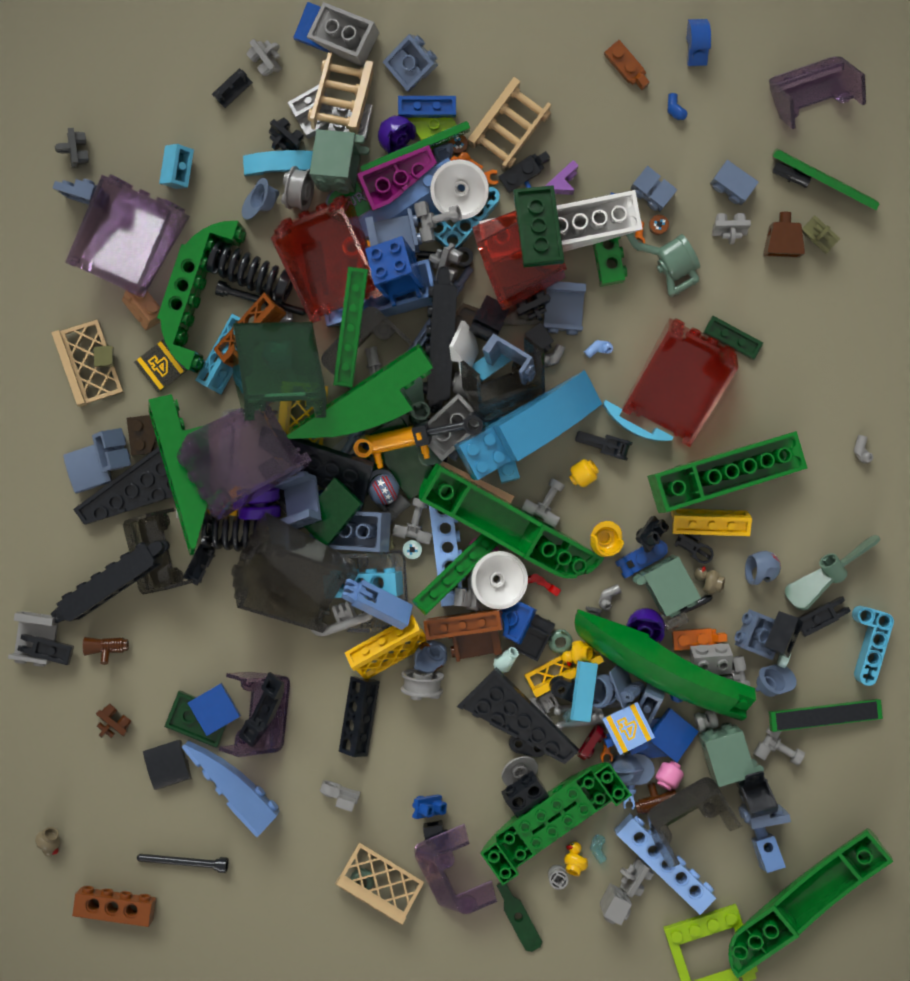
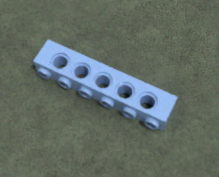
(440, 555)
(697, 900)

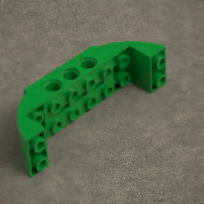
(192, 255)
(549, 820)

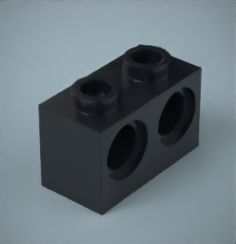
(527, 796)

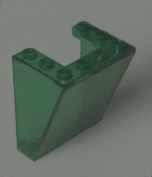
(277, 365)

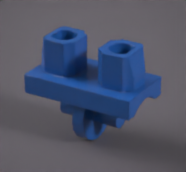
(428, 806)

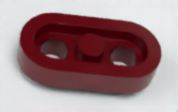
(586, 749)

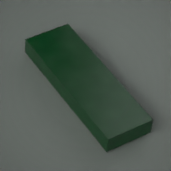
(733, 337)

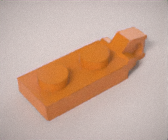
(693, 637)

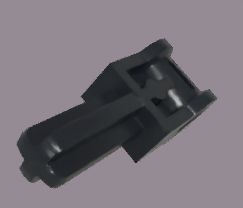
(609, 445)

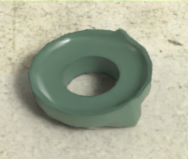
(556, 634)
(364, 872)

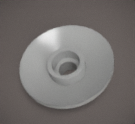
(517, 768)

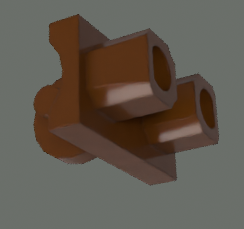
(106, 715)

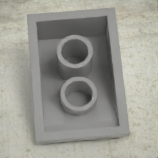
(344, 33)
(451, 413)

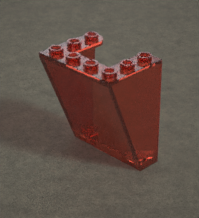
(318, 252)
(682, 380)

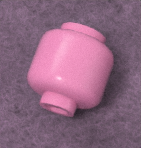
(669, 775)

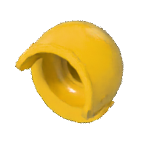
(606, 539)

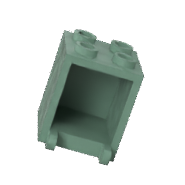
(336, 160)
(669, 585)
(727, 754)

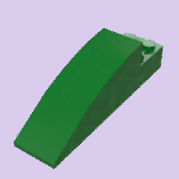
(371, 401)
(170, 436)
(726, 472)

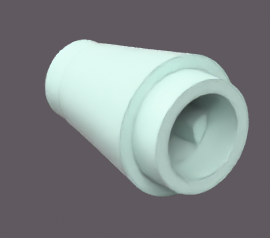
(506, 659)

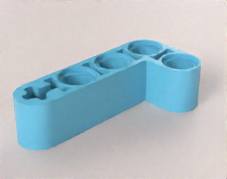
(455, 230)
(869, 646)

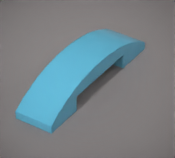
(276, 161)
(614, 412)

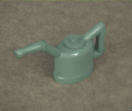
(675, 261)

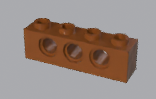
(105, 911)

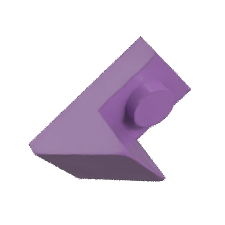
(560, 184)

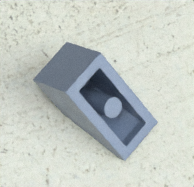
(650, 701)

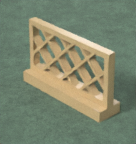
(73, 372)
(372, 899)

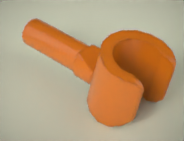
(465, 156)

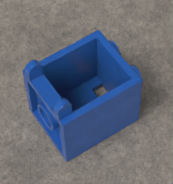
(394, 269)

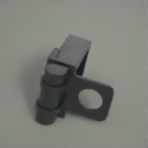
(488, 319)
(536, 638)
(757, 795)

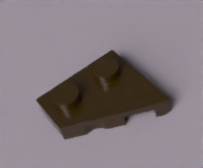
(141, 435)

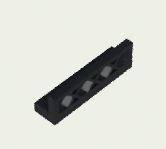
(361, 718)

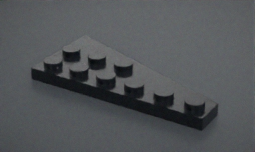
(512, 712)

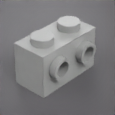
(713, 658)
(615, 905)

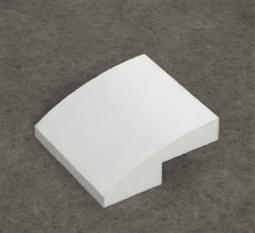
(464, 345)

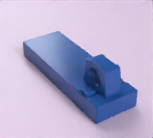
(427, 106)

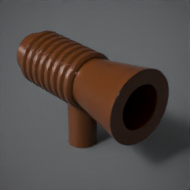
(104, 645)
(647, 803)

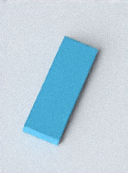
(584, 691)

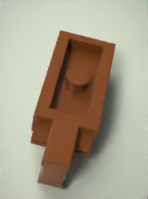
(626, 64)

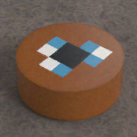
(459, 144)
(658, 224)

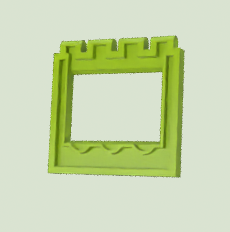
(699, 927)

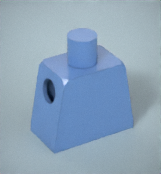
(770, 856)

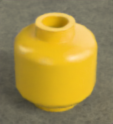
(583, 473)

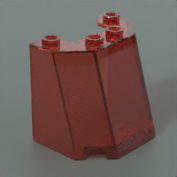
(502, 259)

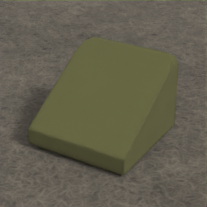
(104, 356)

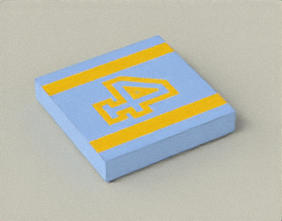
(628, 728)

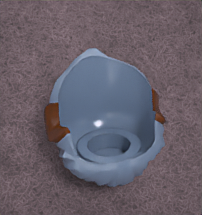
(430, 656)

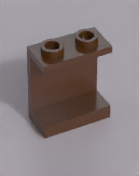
(475, 645)

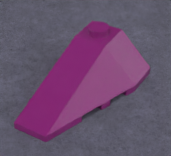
(391, 179)

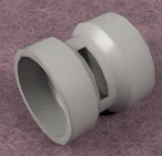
(706, 720)
(558, 872)

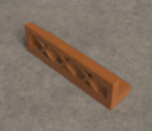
(270, 314)
(463, 624)

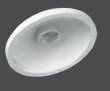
(445, 187)
(511, 581)

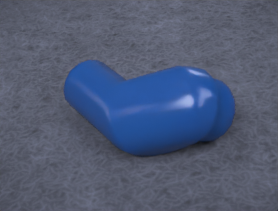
(674, 109)

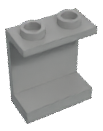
(34, 625)

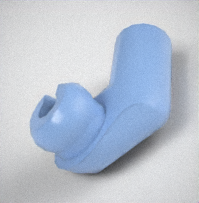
(599, 346)

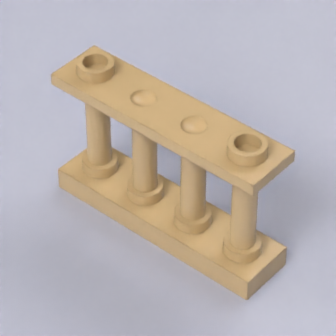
(356, 106)
(490, 122)

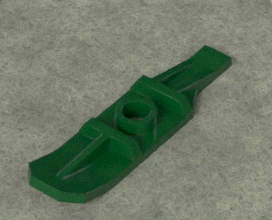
(523, 927)

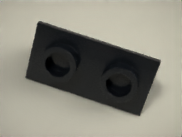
(232, 88)
(198, 564)

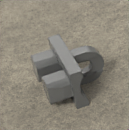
(74, 139)

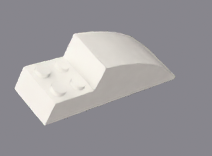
(597, 219)

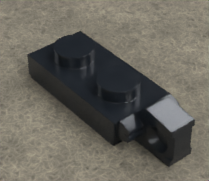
(523, 171)

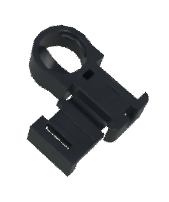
(689, 543)

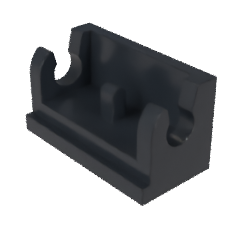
(783, 634)

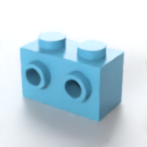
(176, 166)

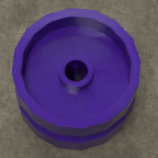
(257, 507)

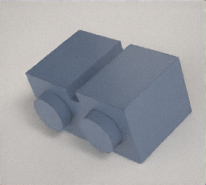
(734, 182)
(652, 190)
(111, 450)

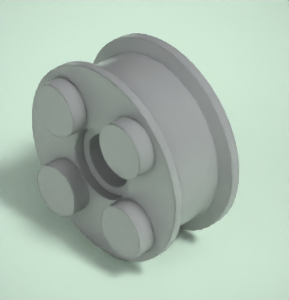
(298, 189)
(422, 684)

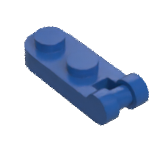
(641, 559)

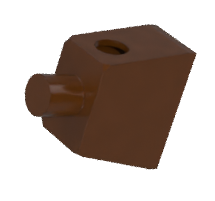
(784, 238)

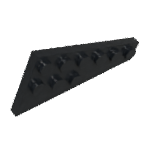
(331, 463)
(135, 488)

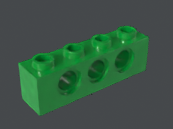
(607, 275)

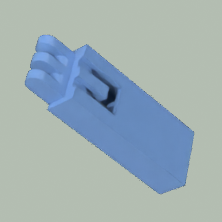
(386, 606)

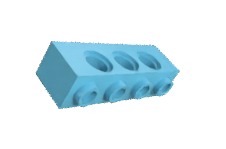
(392, 580)

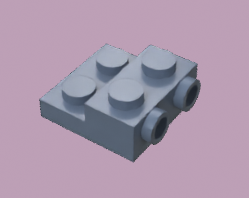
(411, 62)
(79, 191)
(755, 633)
(775, 818)

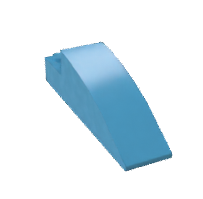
(528, 426)

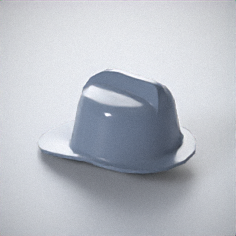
(260, 199)
(775, 680)
(633, 769)

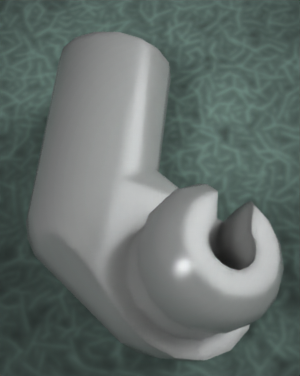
(860, 450)
(606, 596)

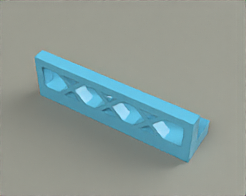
(218, 372)

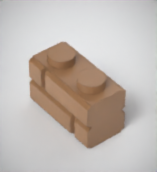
(143, 308)

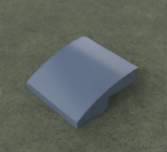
(85, 469)

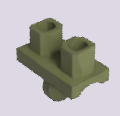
(820, 234)

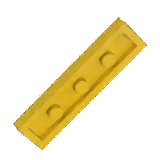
(711, 522)
(569, 673)

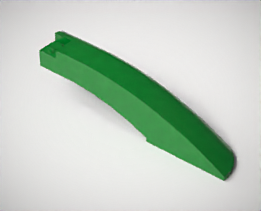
(507, 524)
(664, 669)
(806, 900)

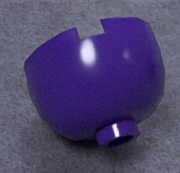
(395, 133)
(648, 621)

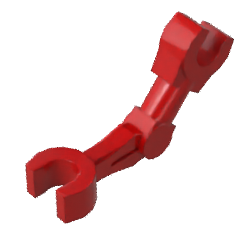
(541, 581)

